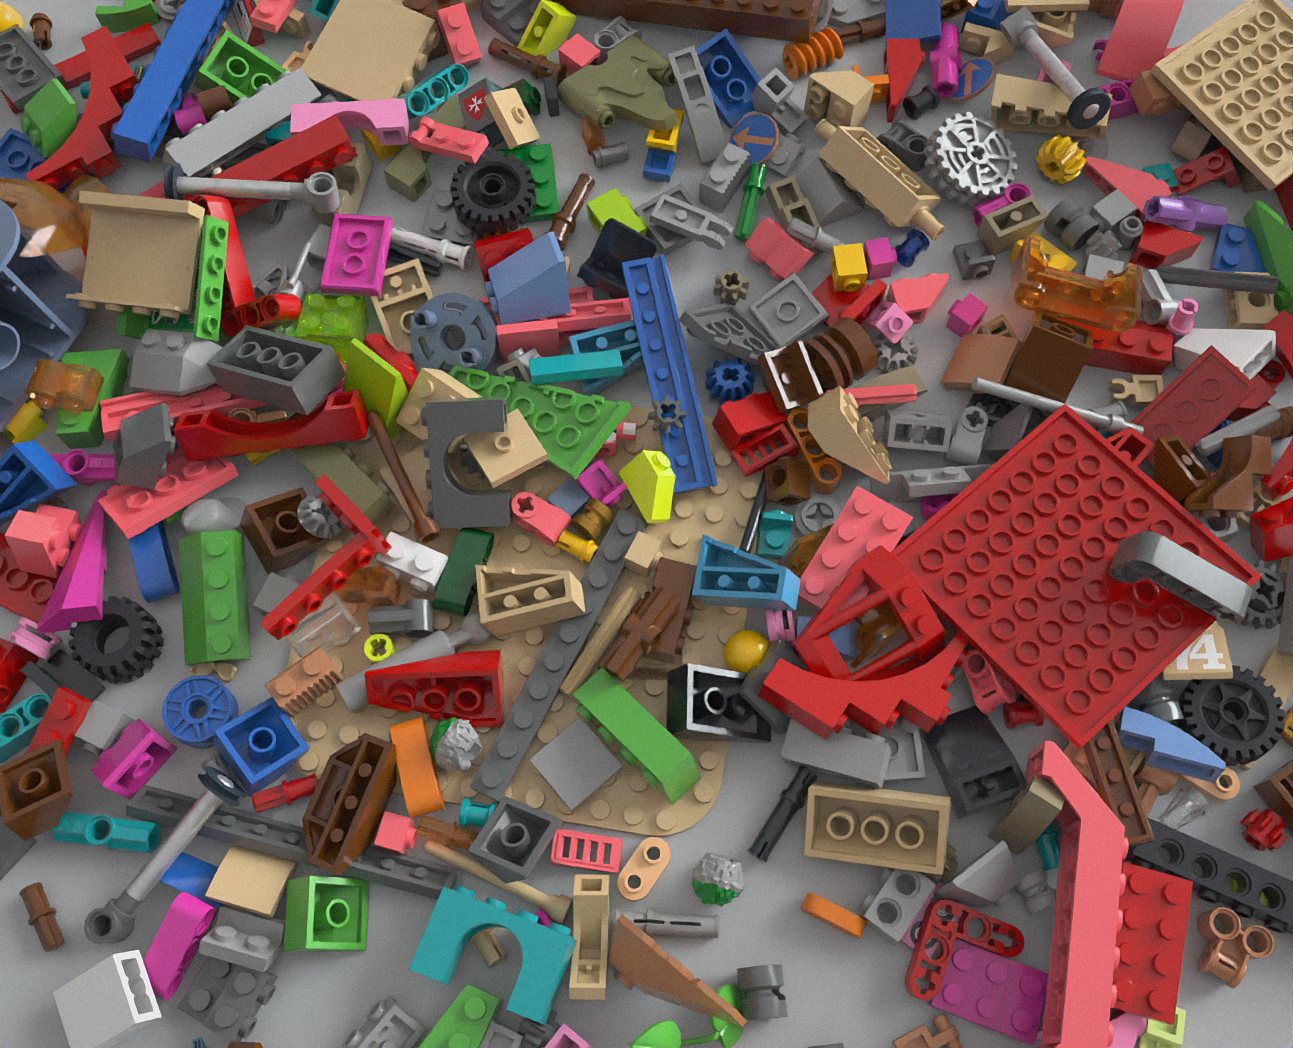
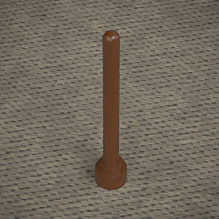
(425, 528)

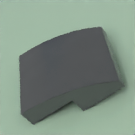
(756, 676)

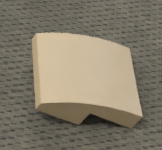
(415, 467)
(251, 880)

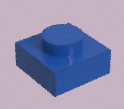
(659, 165)

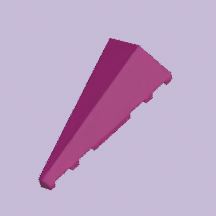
(80, 585)

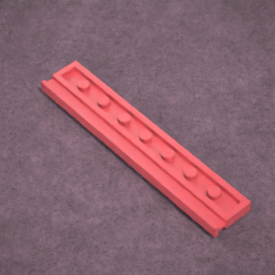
(209, 398)

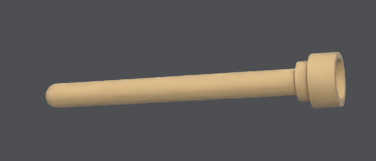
(556, 906)

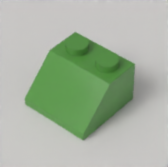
(49, 118)
(326, 914)

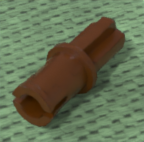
(862, 30)
(42, 917)

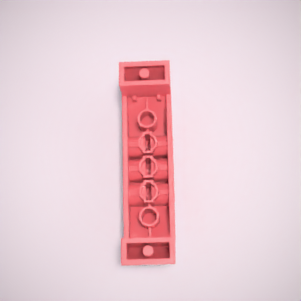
(1138, 37)

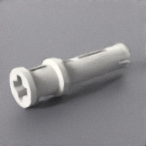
(442, 250)

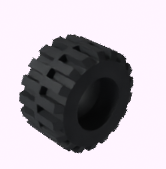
(132, 656)

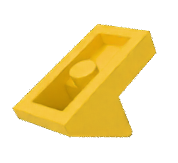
(667, 139)

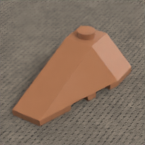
(655, 974)

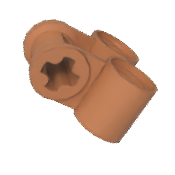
(1228, 951)

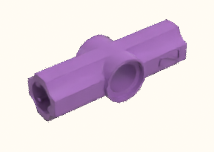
(1185, 213)

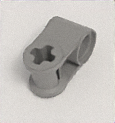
(613, 35)
(966, 439)

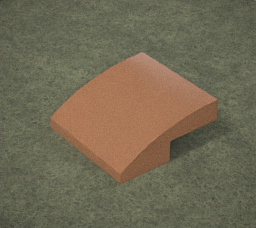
(981, 357)

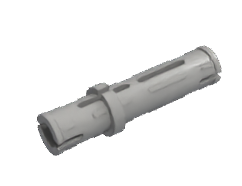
(706, 925)

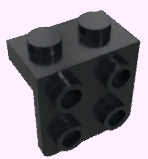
(615, 245)

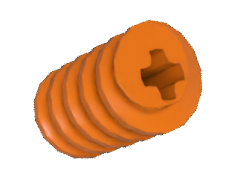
(823, 48)

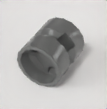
(1071, 224)
(1156, 701)
(762, 992)

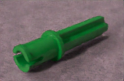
(752, 192)

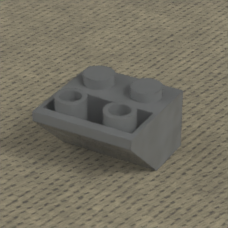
(143, 447)

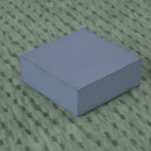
(569, 498)

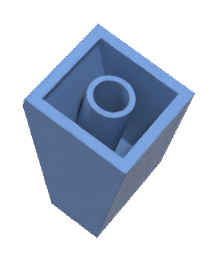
(530, 283)

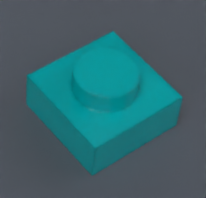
(1163, 172)

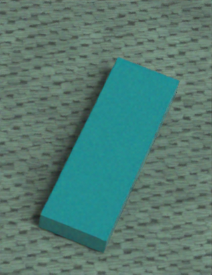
(576, 367)

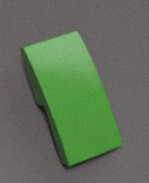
(128, 17)

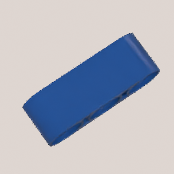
(154, 563)

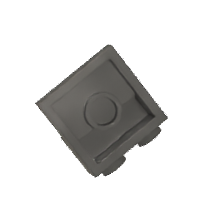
(509, 16)
(228, 997)

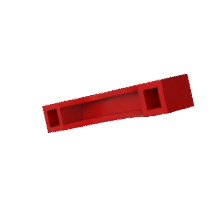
(212, 434)

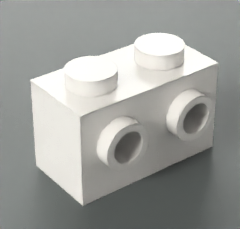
(413, 563)

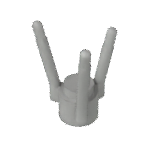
(293, 285)

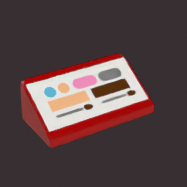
(250, 34)

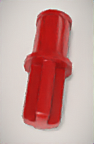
(284, 793)

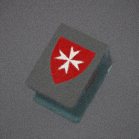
(476, 112)

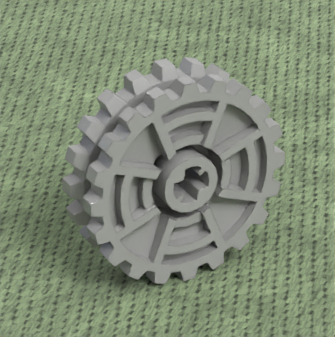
(970, 159)

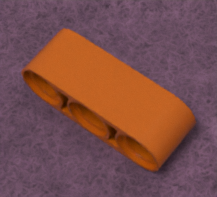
(818, 463)
(417, 767)

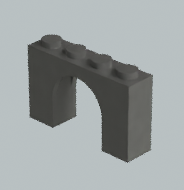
(451, 502)

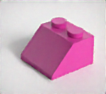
(133, 759)

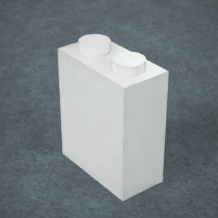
(107, 1002)

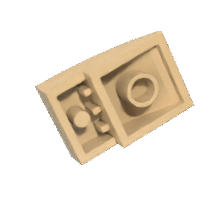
(401, 294)

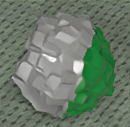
(455, 744)
(717, 879)

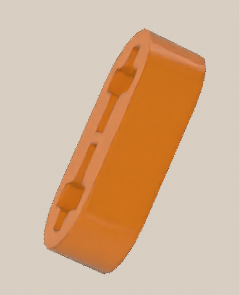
(833, 915)

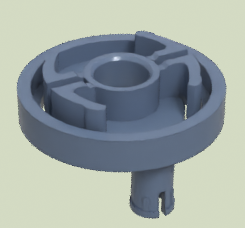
(434, 324)

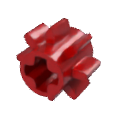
(1264, 830)

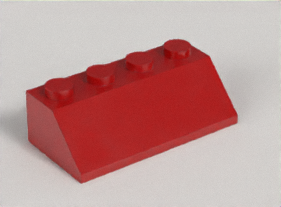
(1139, 350)

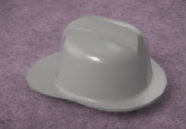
(212, 515)

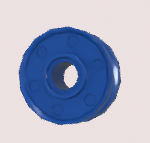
(187, 698)

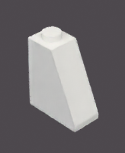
(1244, 348)

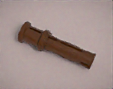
(536, 65)
(564, 221)

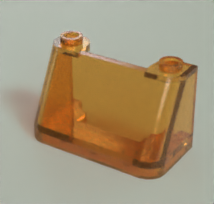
(1104, 303)

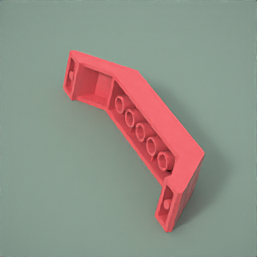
(1084, 910)

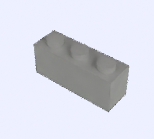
(840, 755)

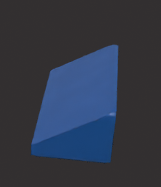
(191, 876)

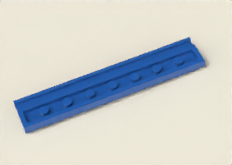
(669, 370)

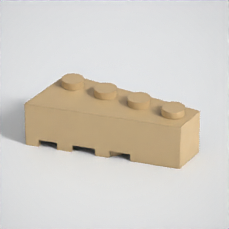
(1036, 108)

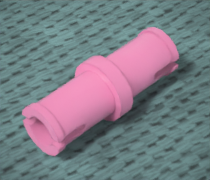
(1182, 321)

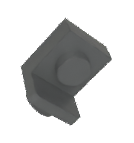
(973, 260)

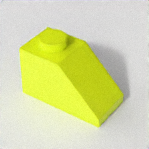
(547, 28)
(650, 484)

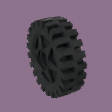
(475, 196)
(1252, 703)

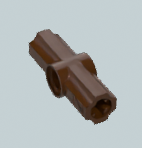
(640, 633)

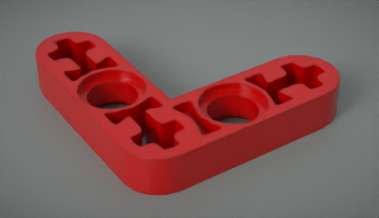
(946, 934)

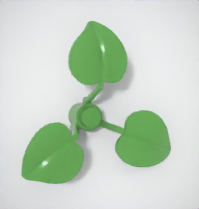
(667, 1034)

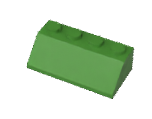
(214, 597)

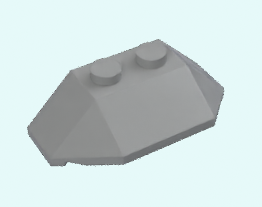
(171, 363)

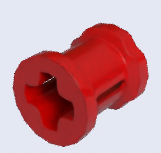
(1021, 713)

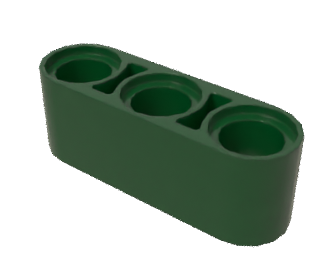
(459, 579)

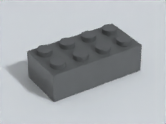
(277, 369)

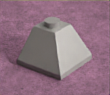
(983, 880)

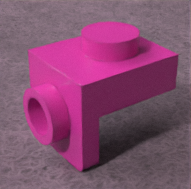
(600, 483)

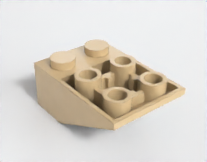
(847, 435)

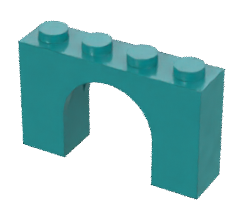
(460, 917)

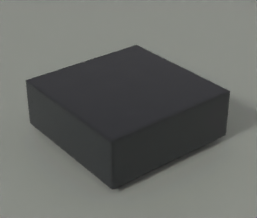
(551, 96)

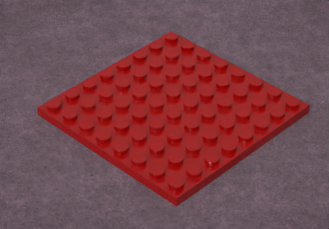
(1028, 578)

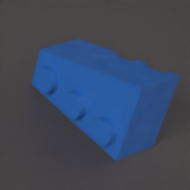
(29, 478)

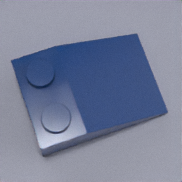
(728, 77)

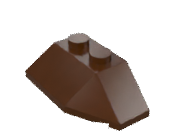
(349, 802)

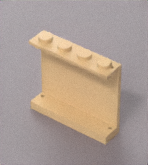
(371, 49)
(140, 254)

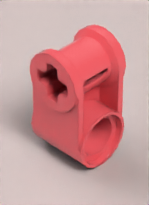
(543, 521)
(987, 685)

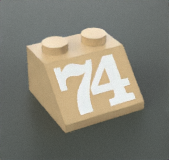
(1203, 659)

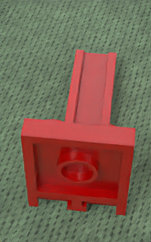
(336, 570)

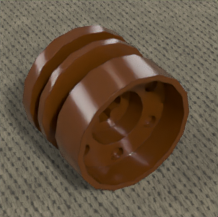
(841, 354)

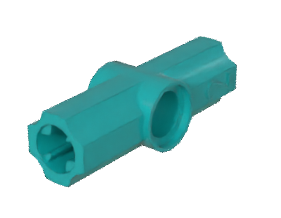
(123, 833)

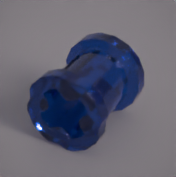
(911, 247)

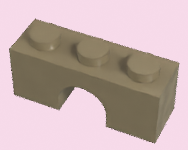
(351, 184)

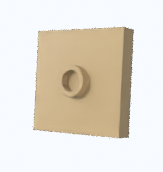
(512, 118)
(508, 452)

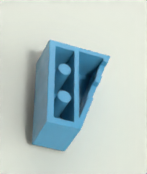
(742, 580)

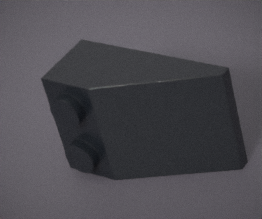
(707, 706)

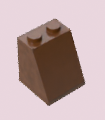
(1050, 357)

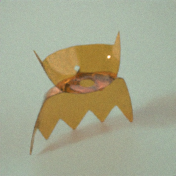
(56, 216)

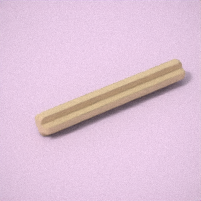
(600, 642)

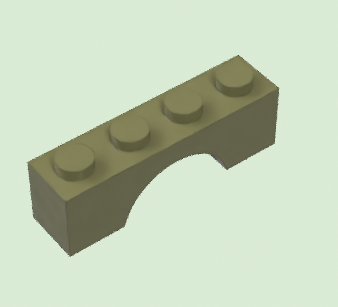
(408, 170)

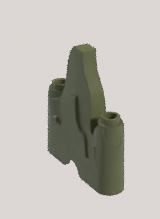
(623, 88)

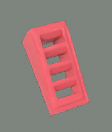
(575, 837)

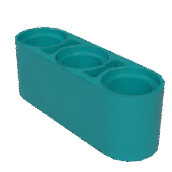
(442, 87)
(28, 718)

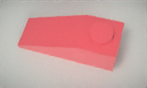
(1132, 183)

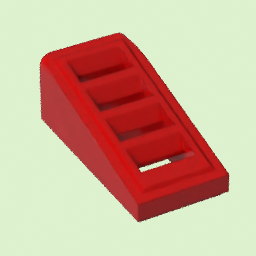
(773, 435)

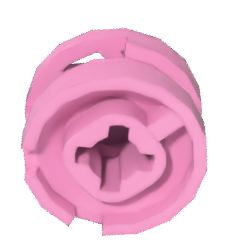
(776, 625)
(33, 642)

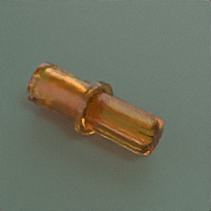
(446, 832)

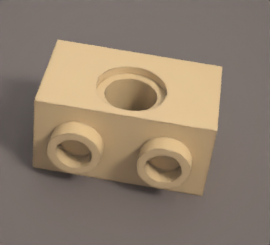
(1249, 309)

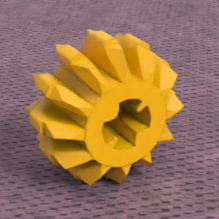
(1060, 159)

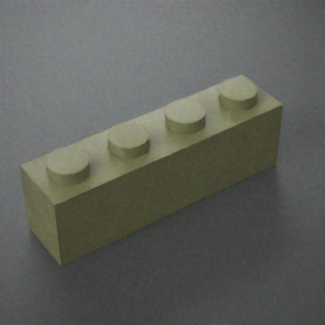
(350, 478)

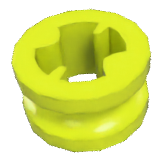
(372, 641)

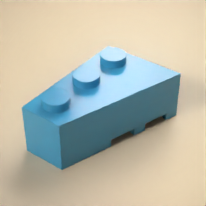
(613, 337)

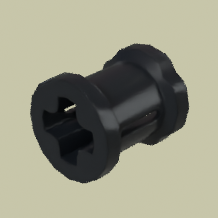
(921, 102)

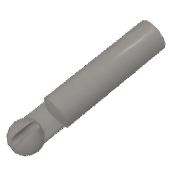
(432, 646)

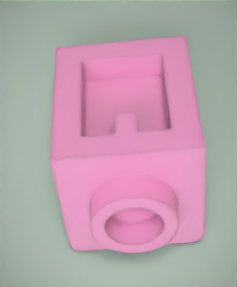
(888, 320)

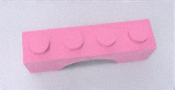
(383, 118)

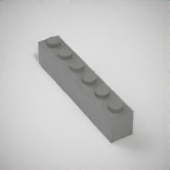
(241, 126)

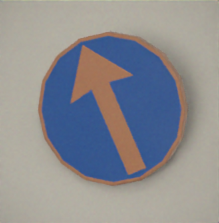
(974, 78)
(757, 135)

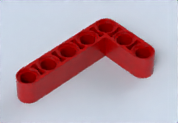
(238, 299)

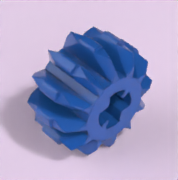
(729, 380)

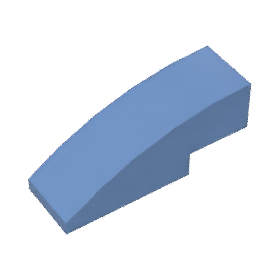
(1167, 746)

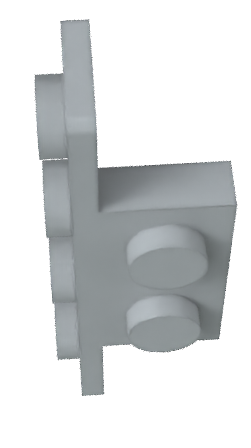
(926, 482)

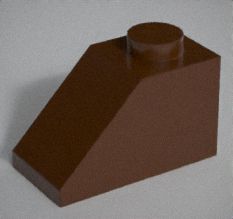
(1177, 468)

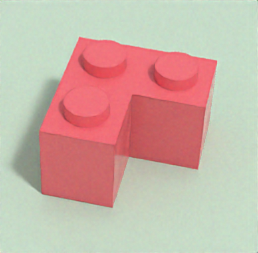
(43, 539)

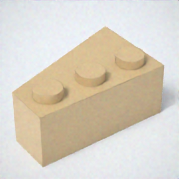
(526, 598)

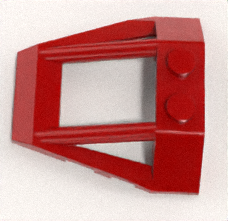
(907, 601)

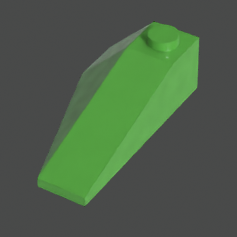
(1275, 249)

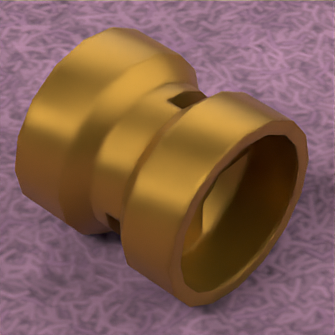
(591, 521)

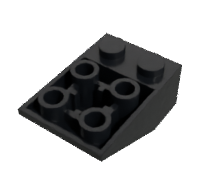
(974, 762)

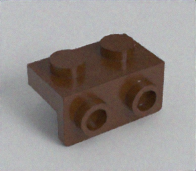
(790, 376)

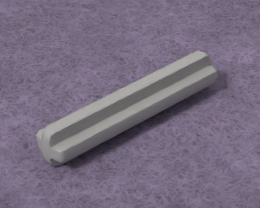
(1240, 428)

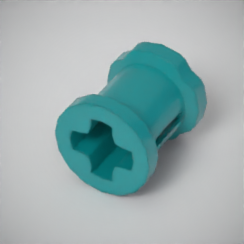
(475, 813)

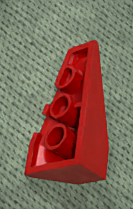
(446, 687)

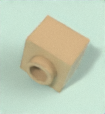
(643, 555)

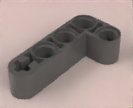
(1181, 573)

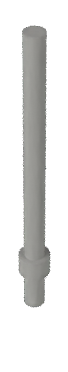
(1110, 423)

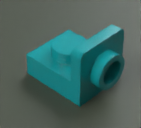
(774, 534)

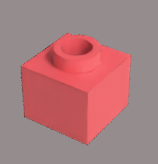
(396, 833)

